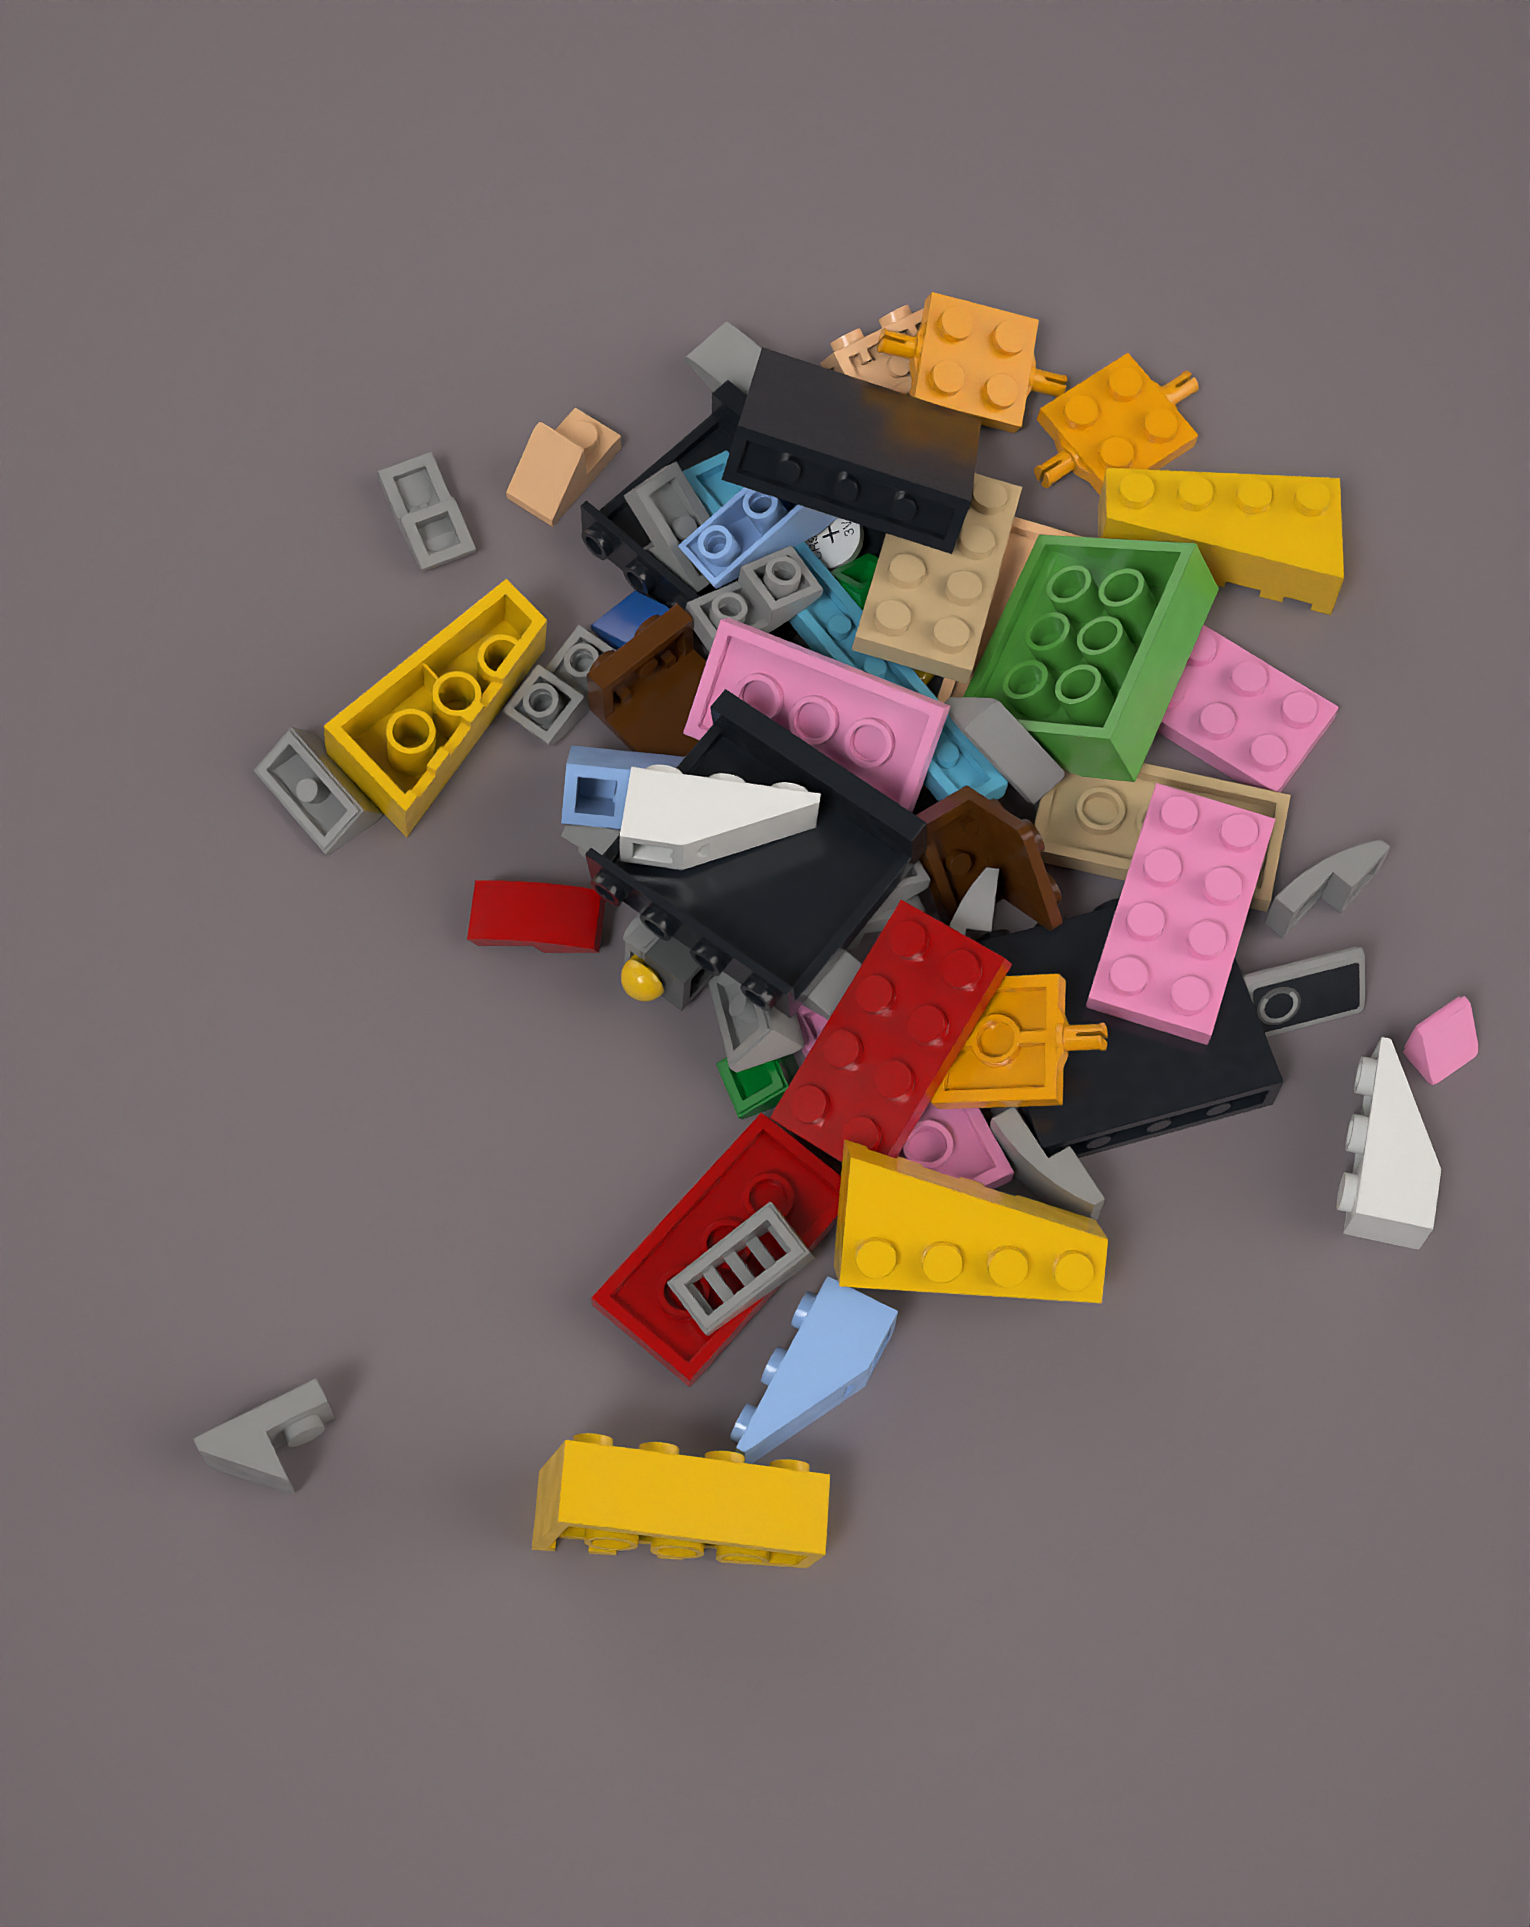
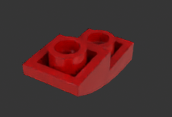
(536, 915)

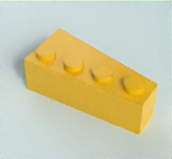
(1249, 527)
(433, 708)
(956, 1236)
(681, 1503)

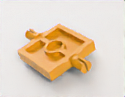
(974, 360)
(1116, 423)
(1018, 1048)

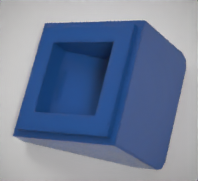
(624, 619)

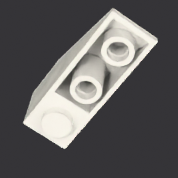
(696, 819)
(1394, 1166)

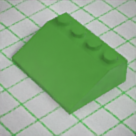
(1096, 647)

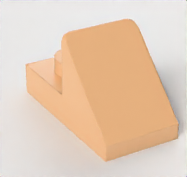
(561, 465)

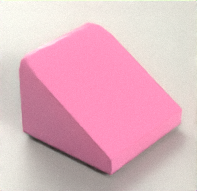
(1443, 1041)

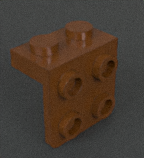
(650, 685)
(976, 834)

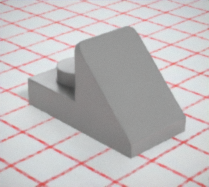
(670, 514)
(249, 1441)

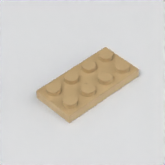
(932, 604)
(1098, 821)

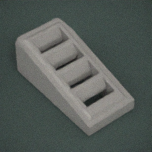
(775, 1273)

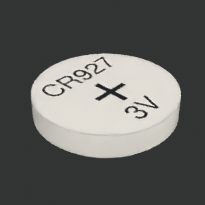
(837, 543)

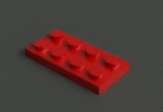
(891, 1036)
(755, 1170)

